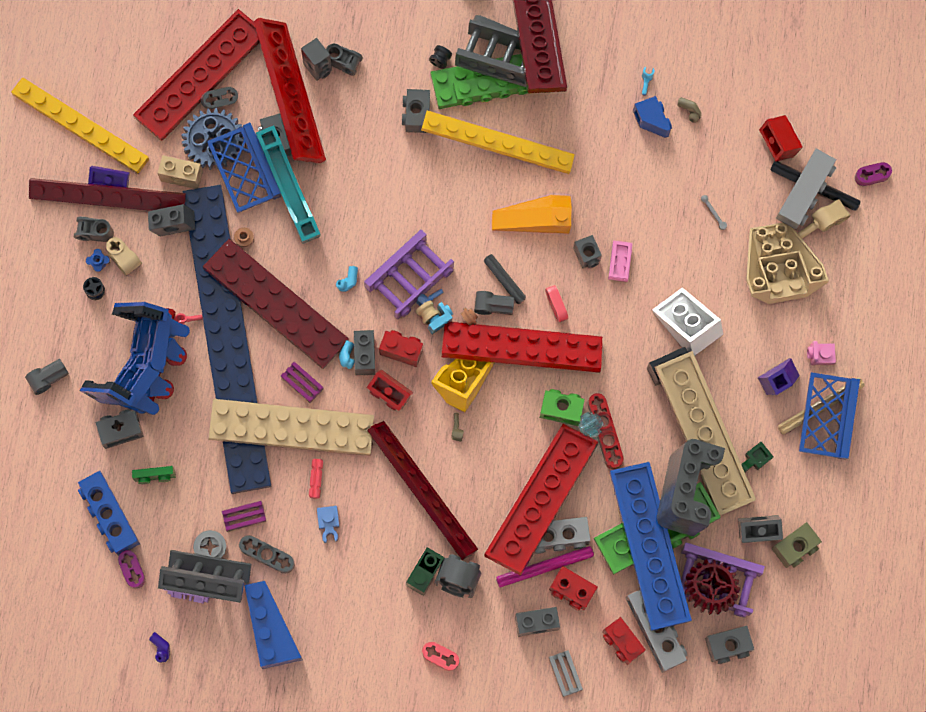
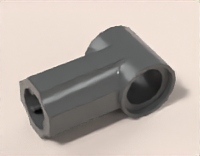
(488, 303)
(41, 379)

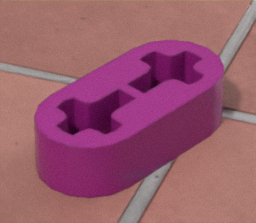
(873, 178)
(136, 567)

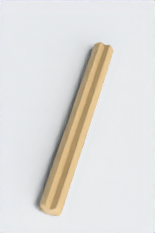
(797, 419)

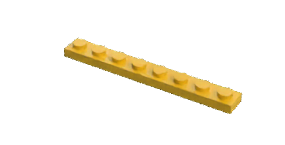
(80, 125)
(497, 142)

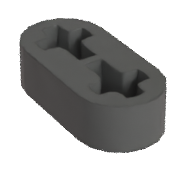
(218, 93)

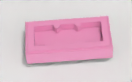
(620, 261)

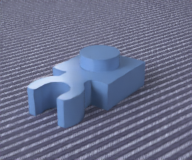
(328, 520)

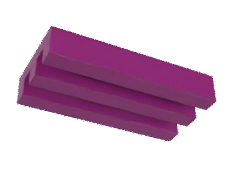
(289, 370)
(245, 515)

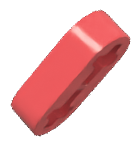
(556, 303)
(443, 652)

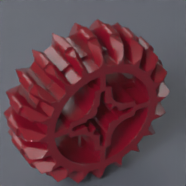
(695, 586)

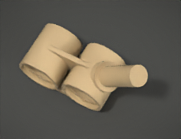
(826, 218)

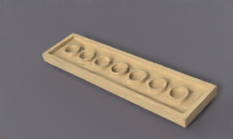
(701, 421)
(290, 427)

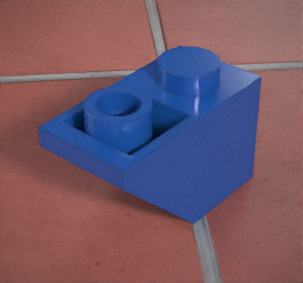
(651, 117)

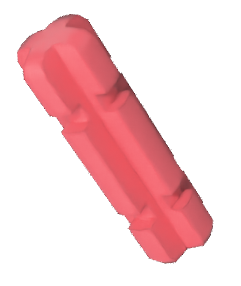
(315, 479)

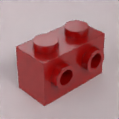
(780, 138)
(401, 348)
(389, 390)
(572, 588)
(623, 640)

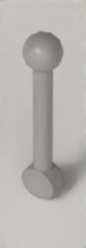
(722, 225)

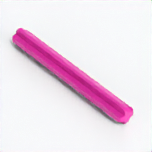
(546, 566)

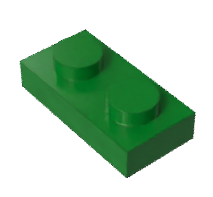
(162, 474)

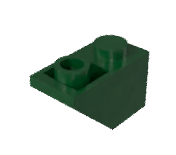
(425, 571)

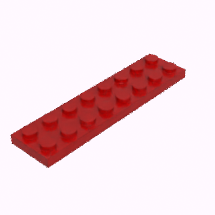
(198, 75)
(289, 91)
(522, 347)
(541, 499)

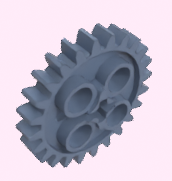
(198, 130)

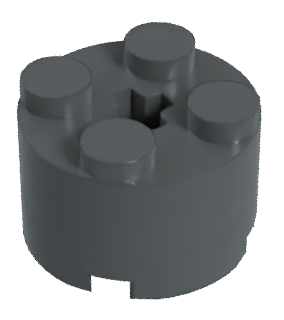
(458, 576)

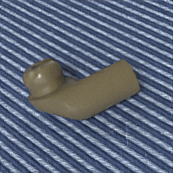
(695, 113)

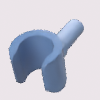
(422, 298)

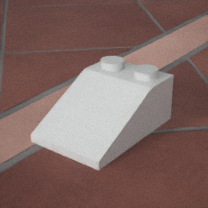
(689, 321)

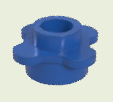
(98, 266)

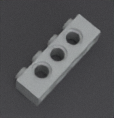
(577, 526)
(665, 660)

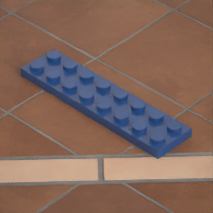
(650, 547)

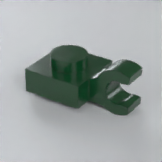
(757, 457)

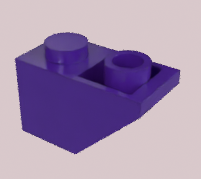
(779, 378)

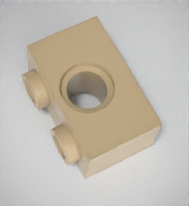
(180, 172)

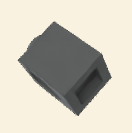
(587, 244)

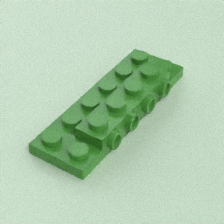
(463, 87)
(614, 543)

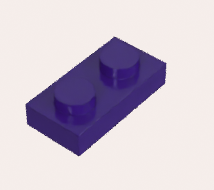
(108, 177)

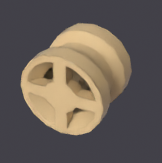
(427, 312)

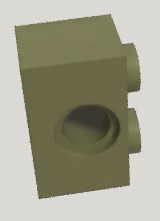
(806, 537)

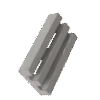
(571, 690)

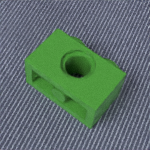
(552, 412)

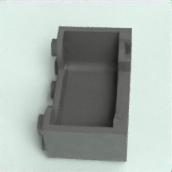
(677, 504)

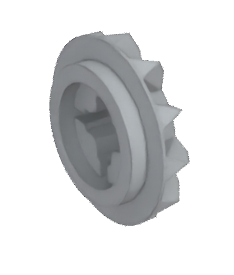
(216, 539)

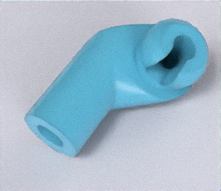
(350, 281)
(344, 355)

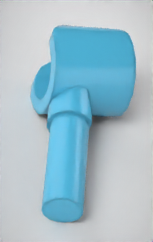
(647, 77)

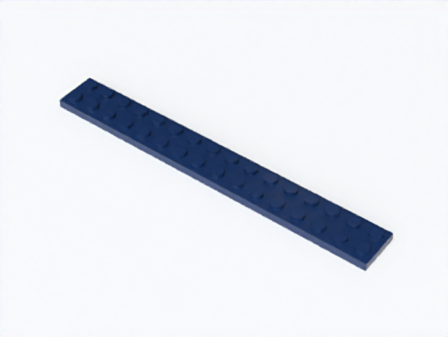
(225, 335)

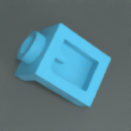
(438, 321)

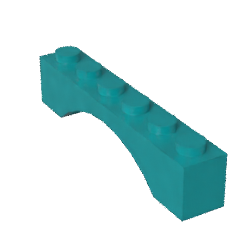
(287, 184)

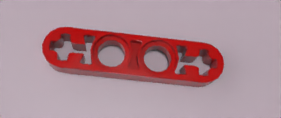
(607, 430)

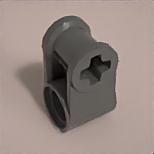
(347, 59)
(89, 229)

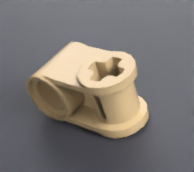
(124, 258)

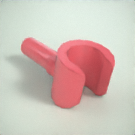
(182, 318)

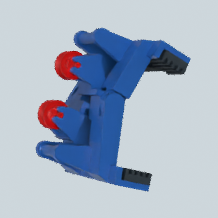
(149, 353)

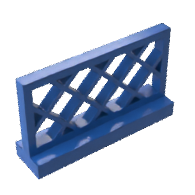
(259, 160)
(846, 419)

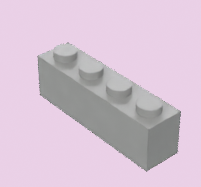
(806, 188)

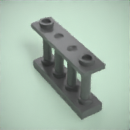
(484, 63)
(205, 576)

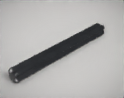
(828, 191)

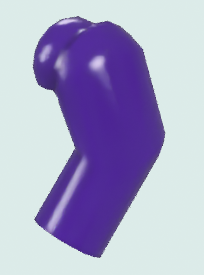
(163, 647)

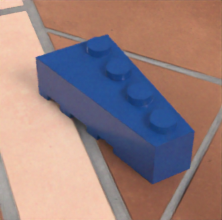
(271, 634)

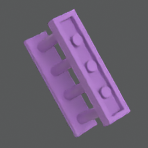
(390, 269)
(750, 569)

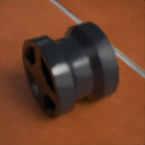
(440, 57)
(92, 284)

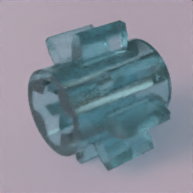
(591, 424)

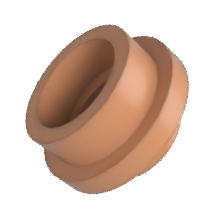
(243, 242)
(469, 316)

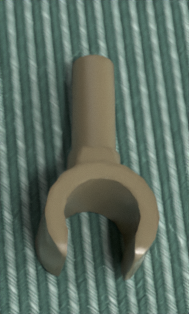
(457, 434)

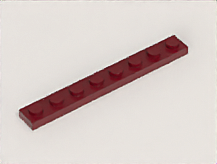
(103, 195)
(422, 490)

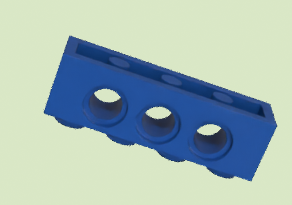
(97, 483)

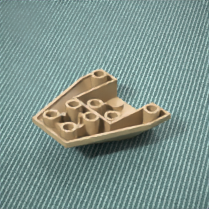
(781, 265)

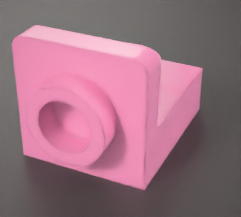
(821, 354)

